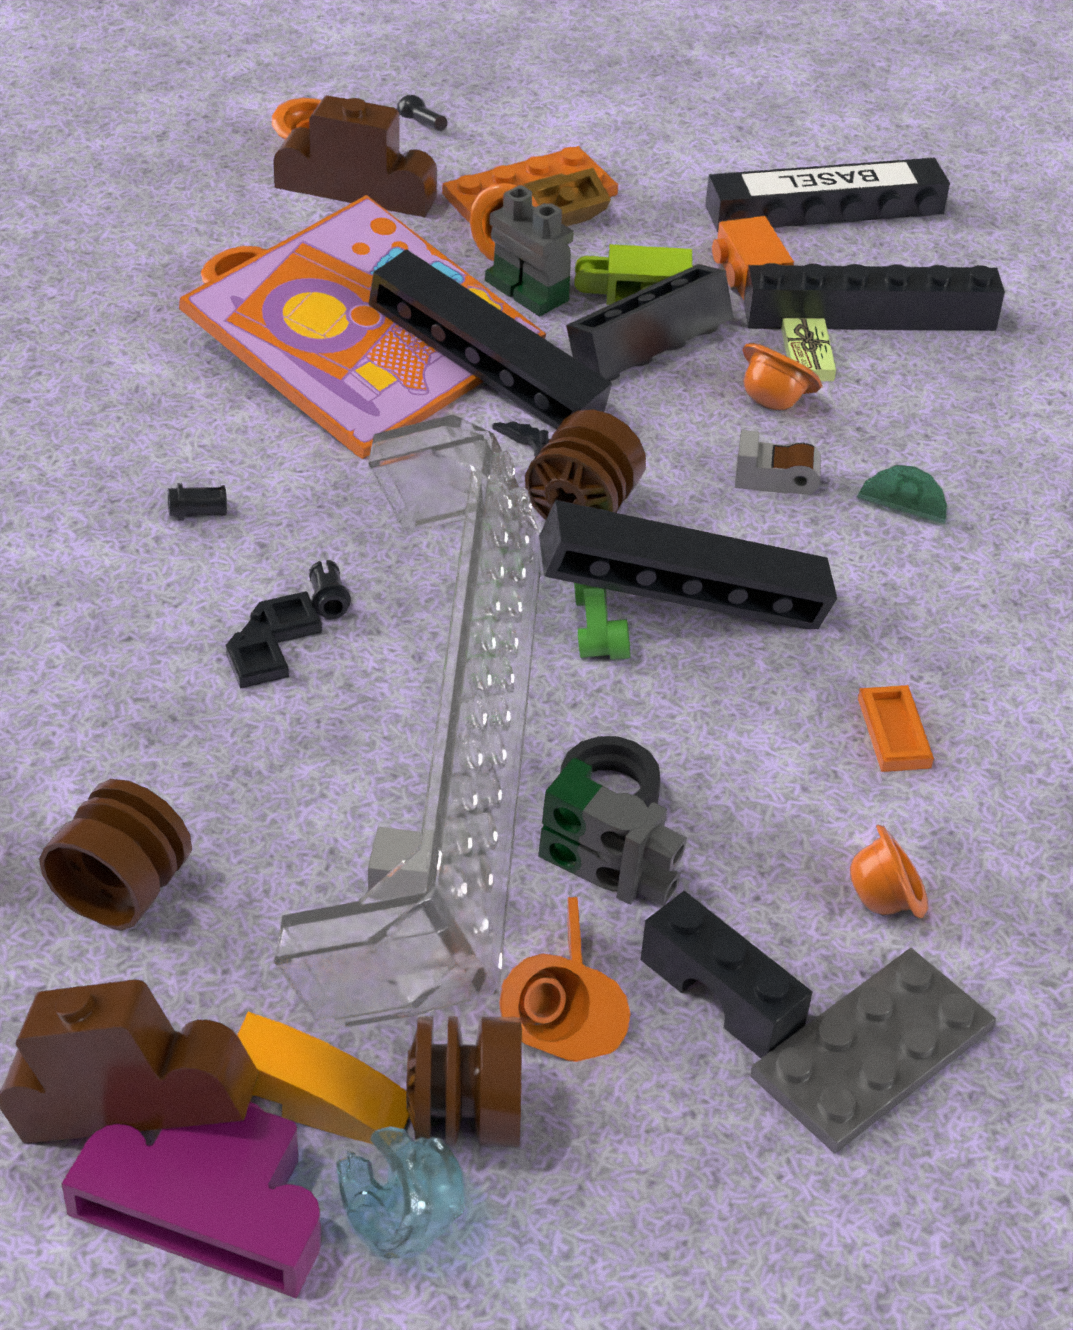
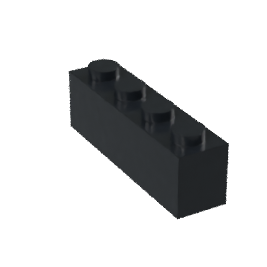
(651, 321)

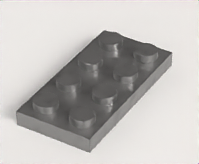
(872, 1049)

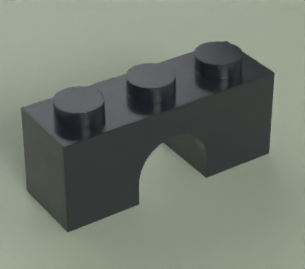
(757, 995)

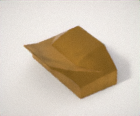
(576, 194)

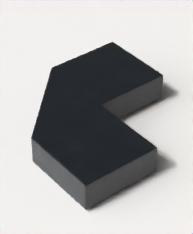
(255, 650)

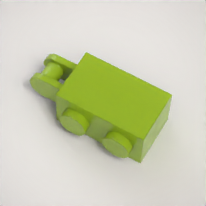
(629, 269)

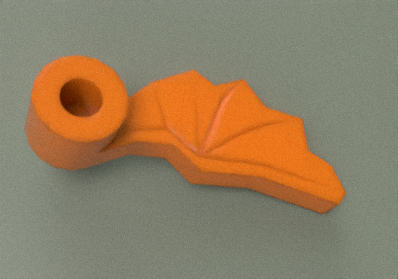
(573, 926)

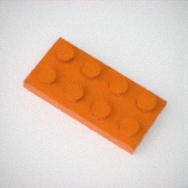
(465, 189)

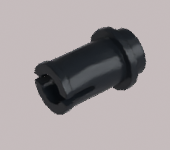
(196, 501)
(329, 596)

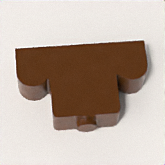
(356, 154)
(115, 1059)

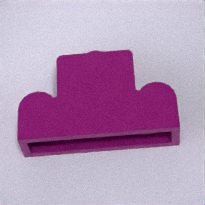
(205, 1196)

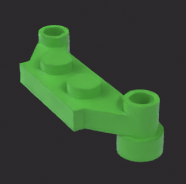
(601, 635)

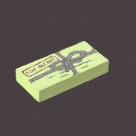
(809, 344)

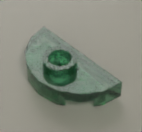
(907, 491)

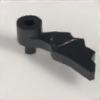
(523, 434)

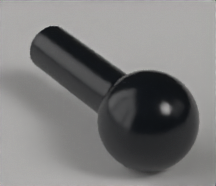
(414, 108)

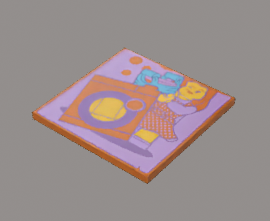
(309, 331)

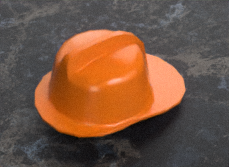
(581, 1006)

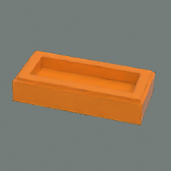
(895, 728)

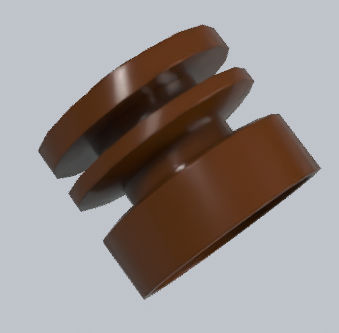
(587, 463)
(116, 854)
(467, 1080)

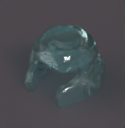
(415, 1204)

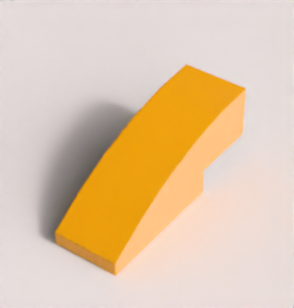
(320, 1082)

